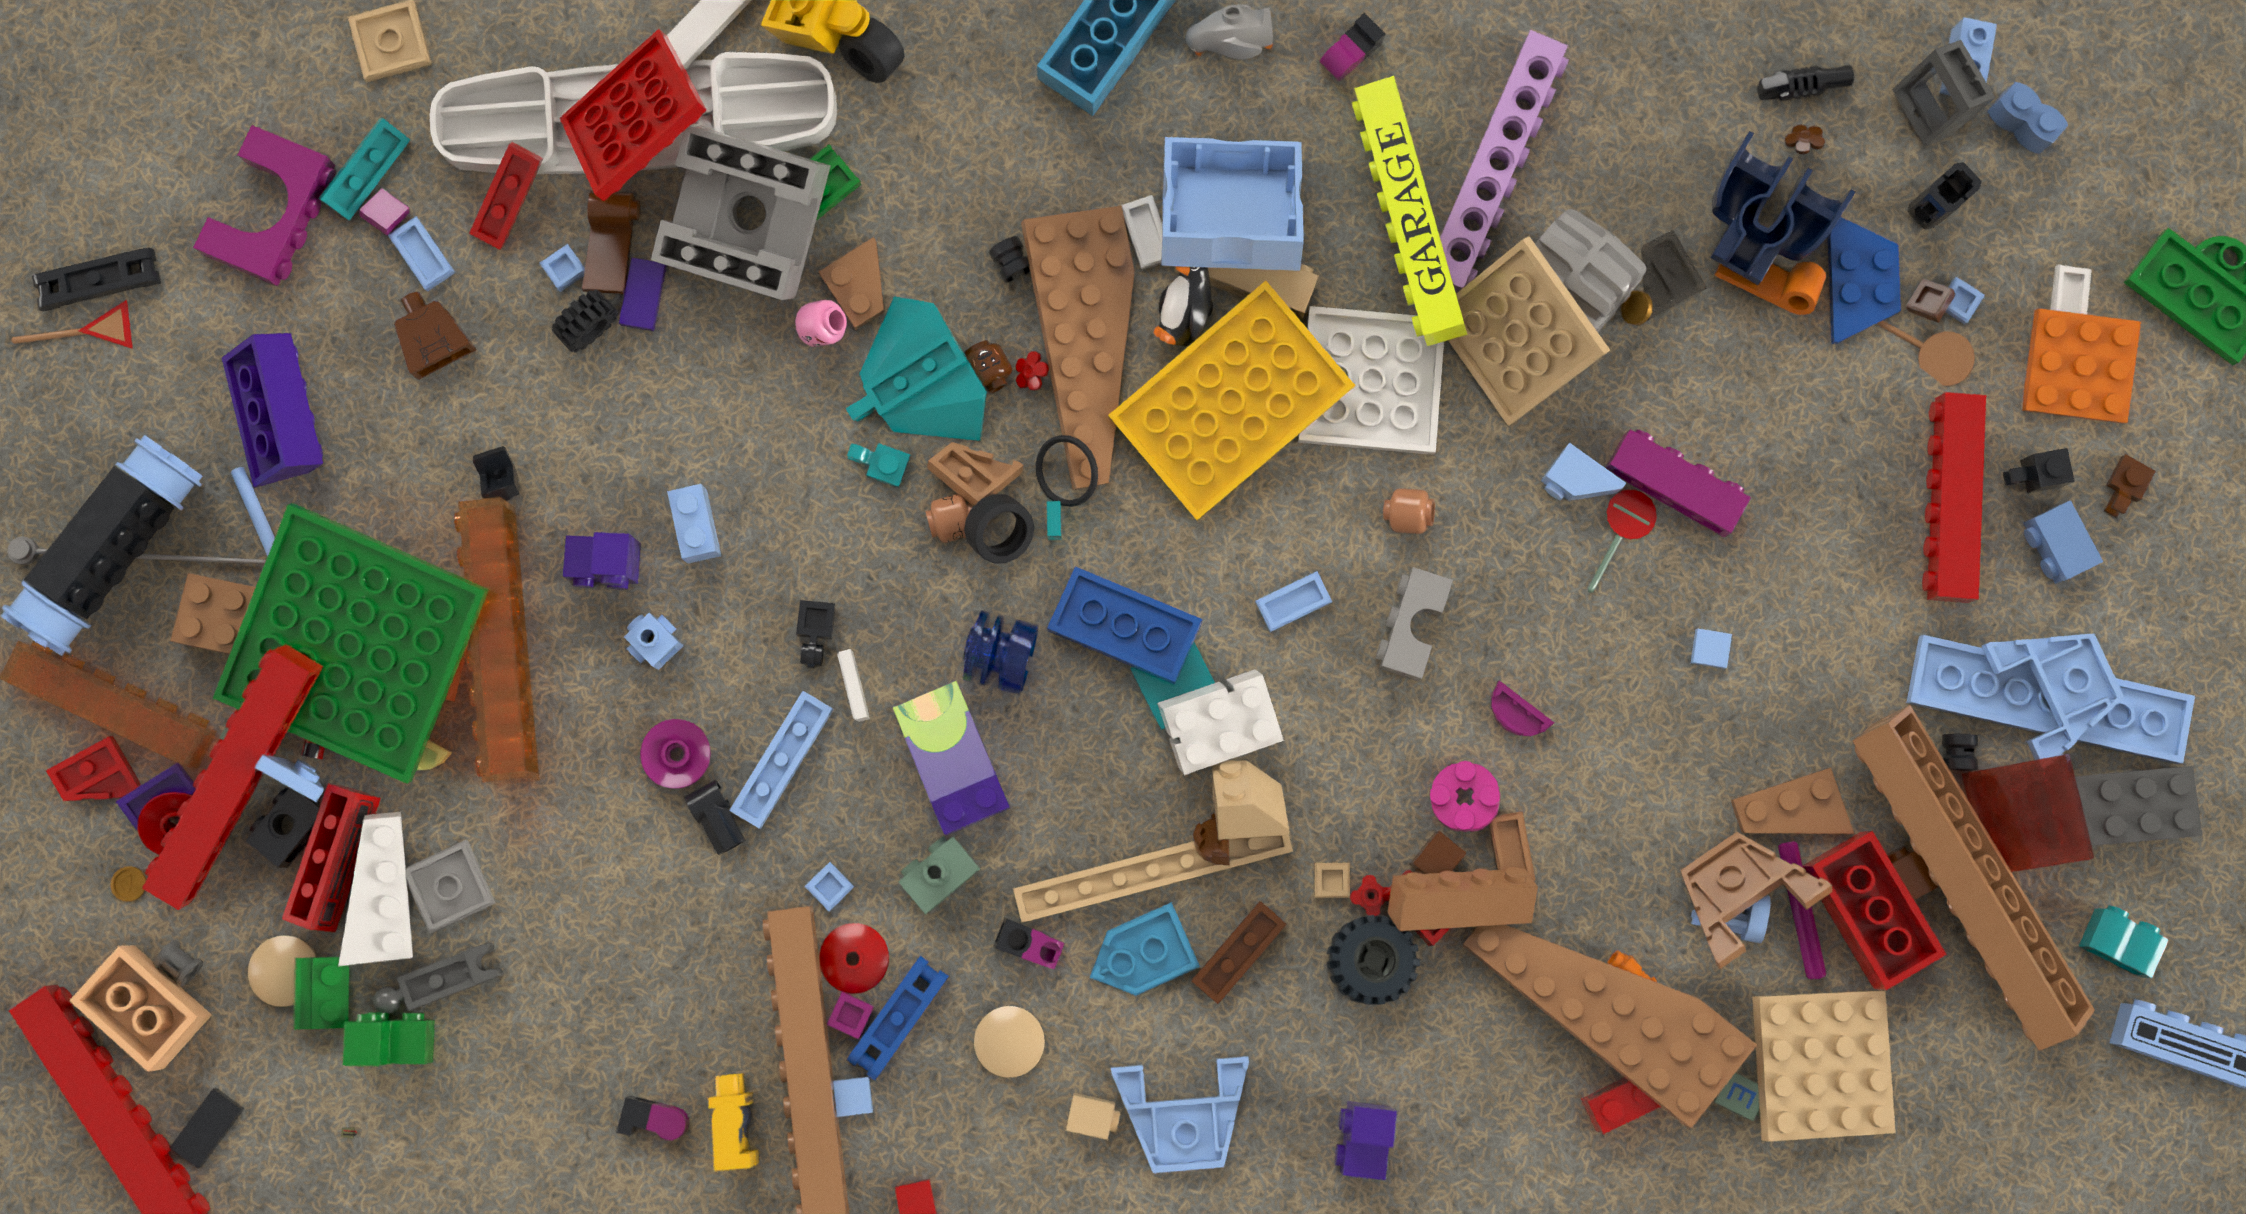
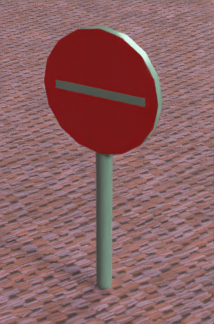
(1629, 517)

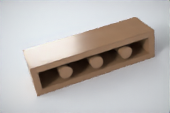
(1462, 899)

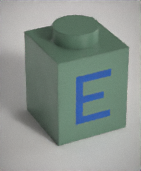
(1740, 1097)

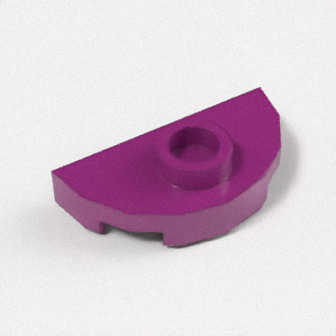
(1517, 714)

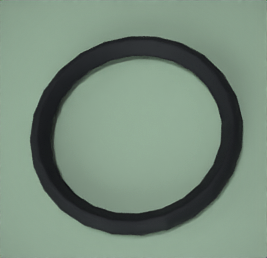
(1094, 470)

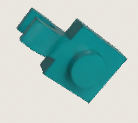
(884, 464)

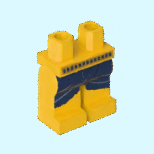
(731, 1123)

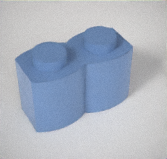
(2031, 121)

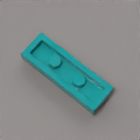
(364, 169)

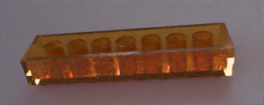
(498, 644)

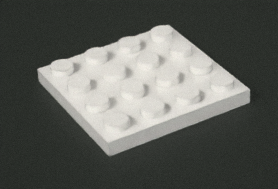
(1394, 381)

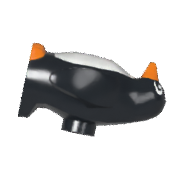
(1185, 306)

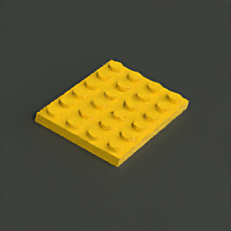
(1231, 400)

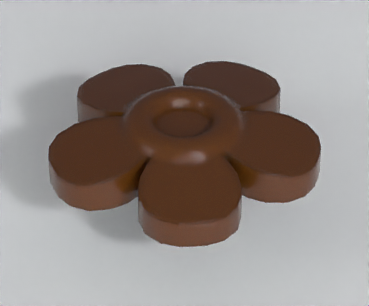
(1804, 138)

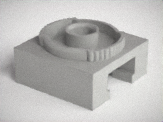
(706, 227)

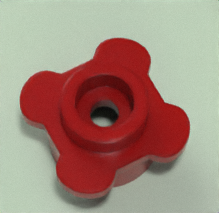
(1360, 896)

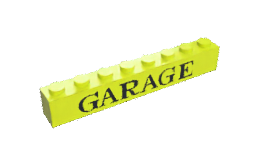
(1410, 212)

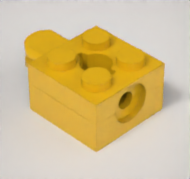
(815, 22)

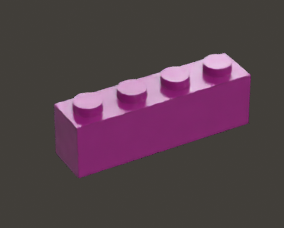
(1678, 483)

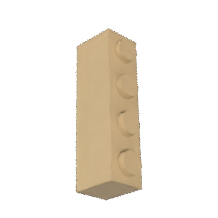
(1292, 286)

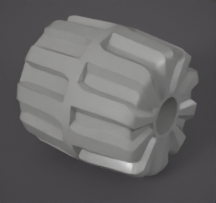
(1591, 264)

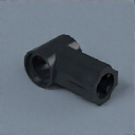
(713, 813)

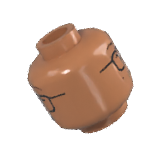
(948, 518)

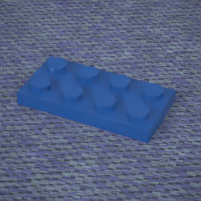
(1124, 625)

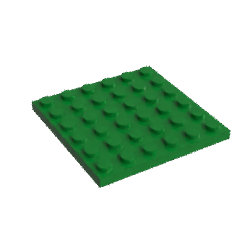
(375, 623)

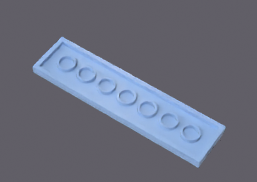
(1961, 682)

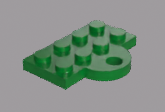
(2197, 289)

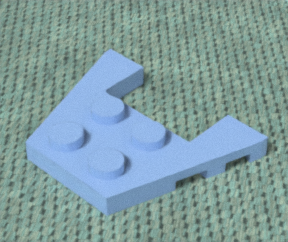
(2072, 678)
(1184, 1131)

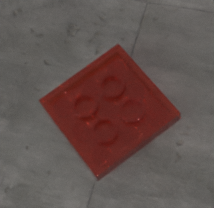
(2031, 812)

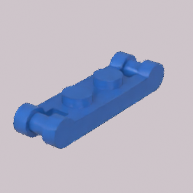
(897, 1018)

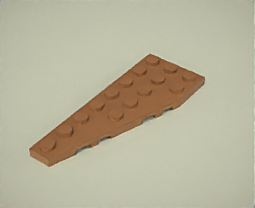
(1083, 303)

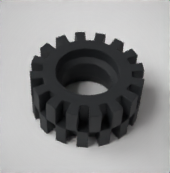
(584, 320)

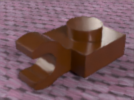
(2130, 483)

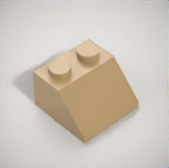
(1247, 801)

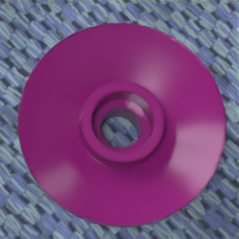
(657, 751)

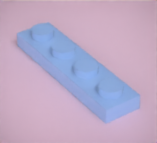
(781, 759)

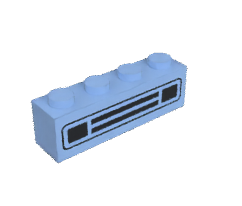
(2181, 1043)

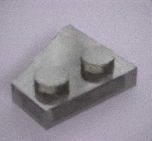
(1669, 273)

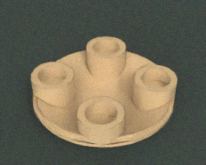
(273, 969)
(1009, 1041)

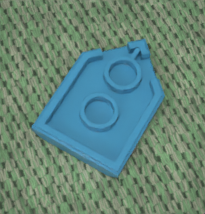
(1145, 952)

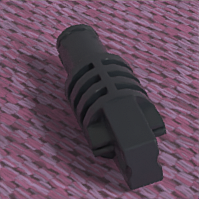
(1804, 82)

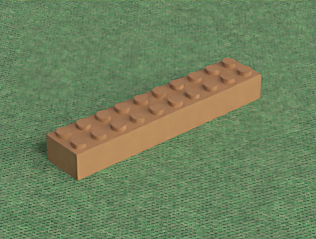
(1974, 878)

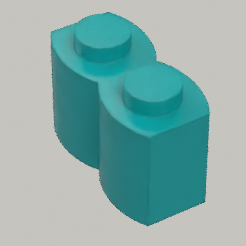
(2124, 942)

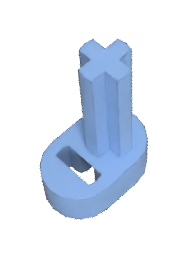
(1751, 923)

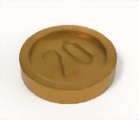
(1637, 308)
(128, 883)

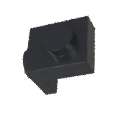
(496, 474)

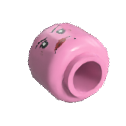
(820, 323)

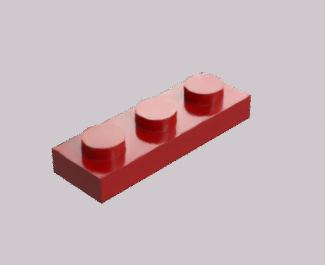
(506, 195)

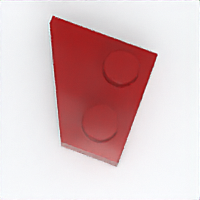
(94, 773)

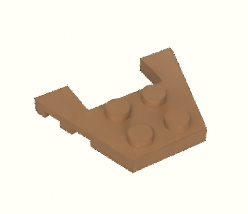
(1734, 879)

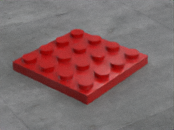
(632, 115)

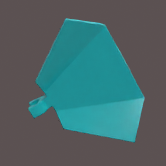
(920, 376)

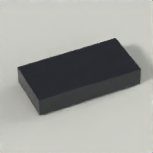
(207, 1128)

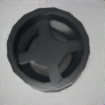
(1009, 256)
(1960, 751)

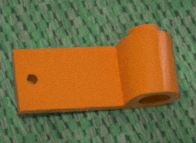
(1792, 290)

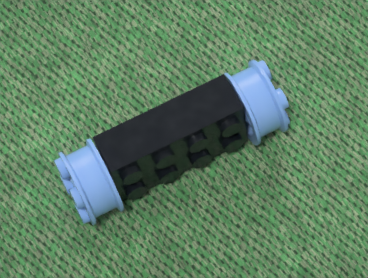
(100, 545)

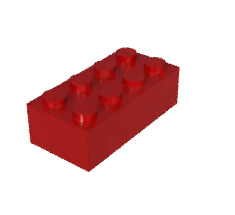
(1875, 911)

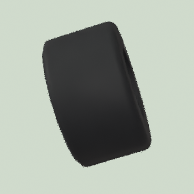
(874, 52)

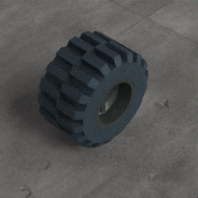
(1372, 960)

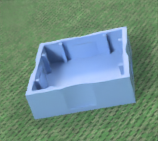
(1232, 204)

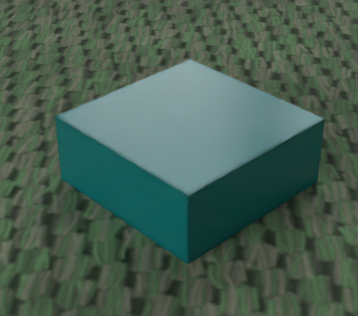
(1054, 520)

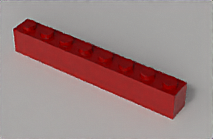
(231, 776)
(105, 1104)

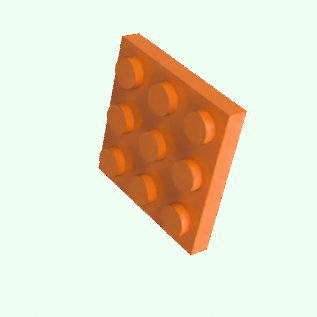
(2081, 365)

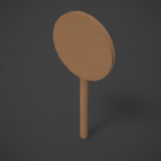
(1943, 355)

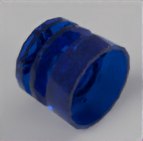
(999, 652)

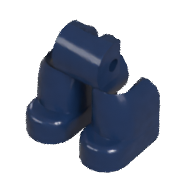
(1796, 232)

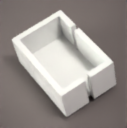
(1220, 724)

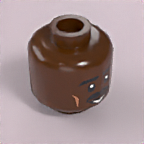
(989, 365)

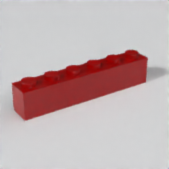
(1955, 497)

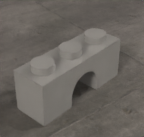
(1402, 651)

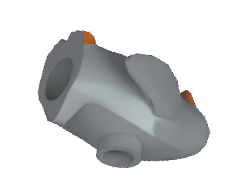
(1232, 32)

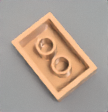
(140, 1008)

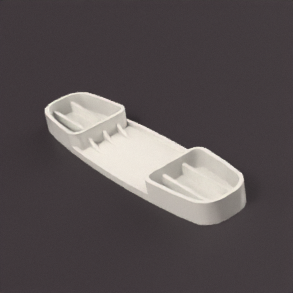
(750, 96)

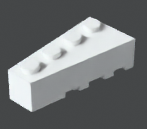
(378, 903)

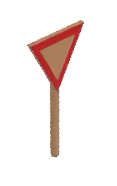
(111, 326)

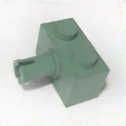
(938, 874)

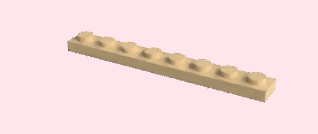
(1137, 875)

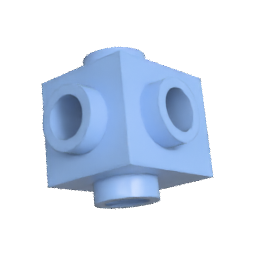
(662, 647)

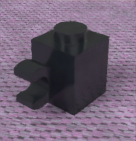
(2042, 471)

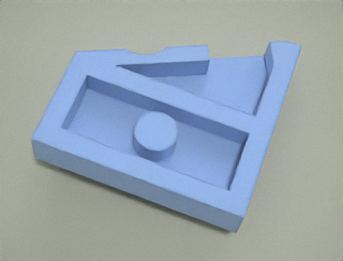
(296, 776)

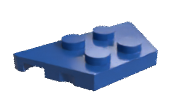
(1861, 279)

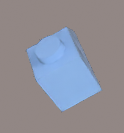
(1579, 477)

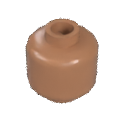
(1409, 511)

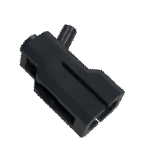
(1944, 196)

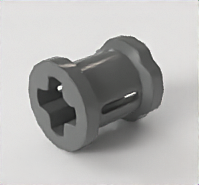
(178, 963)

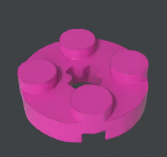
(1465, 777)

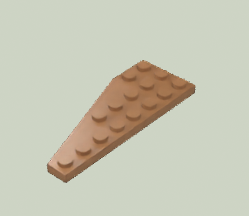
(1644, 1030)

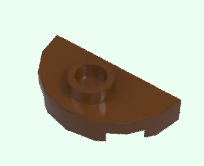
(1208, 845)

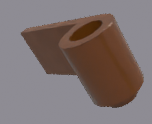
(609, 241)

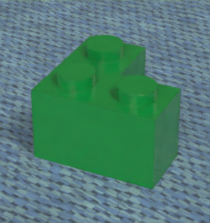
(384, 1041)

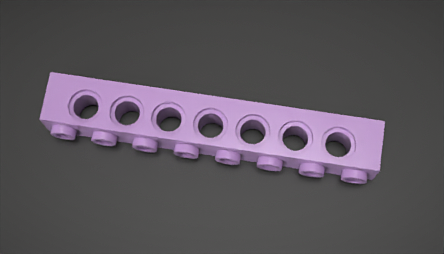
(1537, 53)

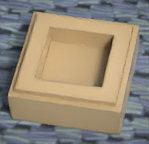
(1331, 880)

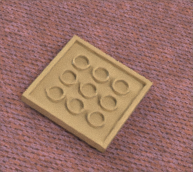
(1523, 332)
(1823, 1065)

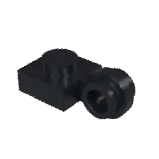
(815, 622)

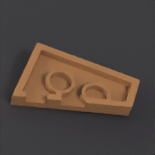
(1795, 807)

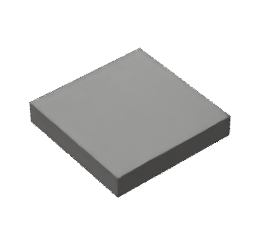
(448, 886)

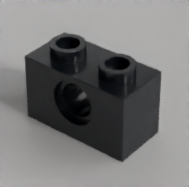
(267, 832)

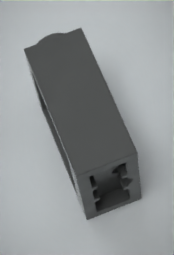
(1961, 80)

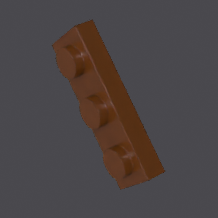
(1238, 952)

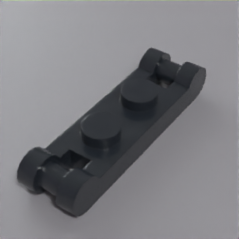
(96, 278)

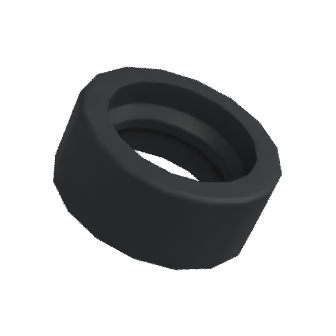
(1015, 544)

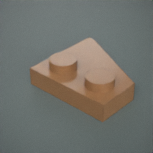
(857, 283)
(972, 472)

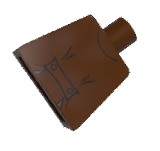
(429, 336)

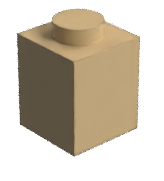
(1092, 1116)

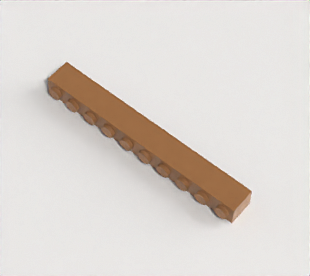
(806, 1062)

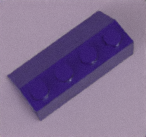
(272, 408)

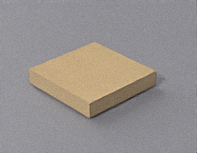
(389, 40)

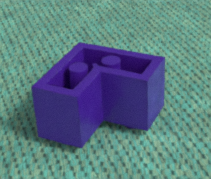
(603, 558)
(1366, 1140)

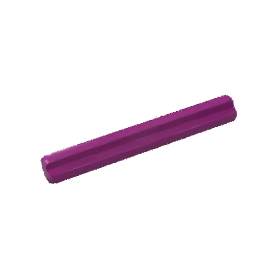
(1804, 921)

